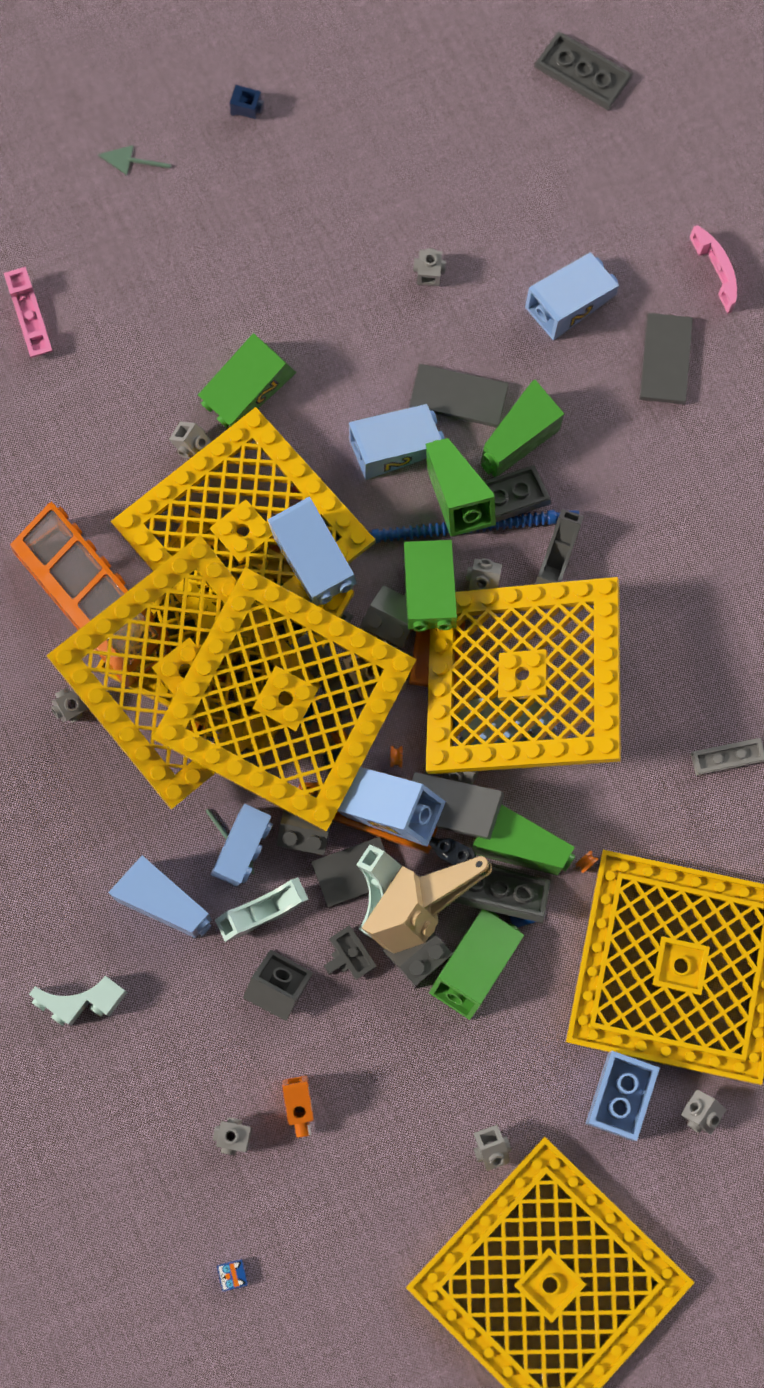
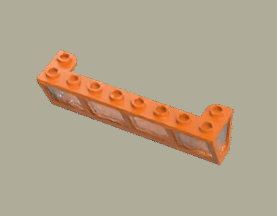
(80, 582)

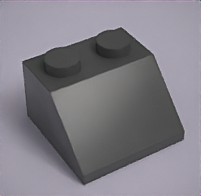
(388, 617)
(301, 835)
(420, 961)
(277, 985)

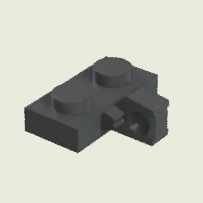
(349, 954)

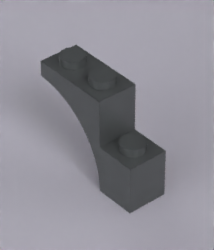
(560, 547)
(329, 668)

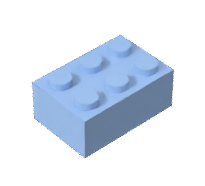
(242, 846)
(622, 1096)

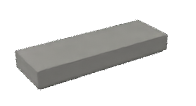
(728, 756)

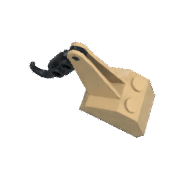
(411, 903)

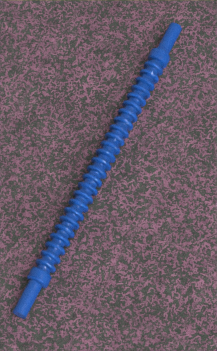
(550, 517)

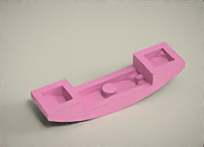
(706, 243)
(28, 312)

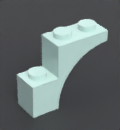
(379, 872)
(261, 910)
(66, 1009)

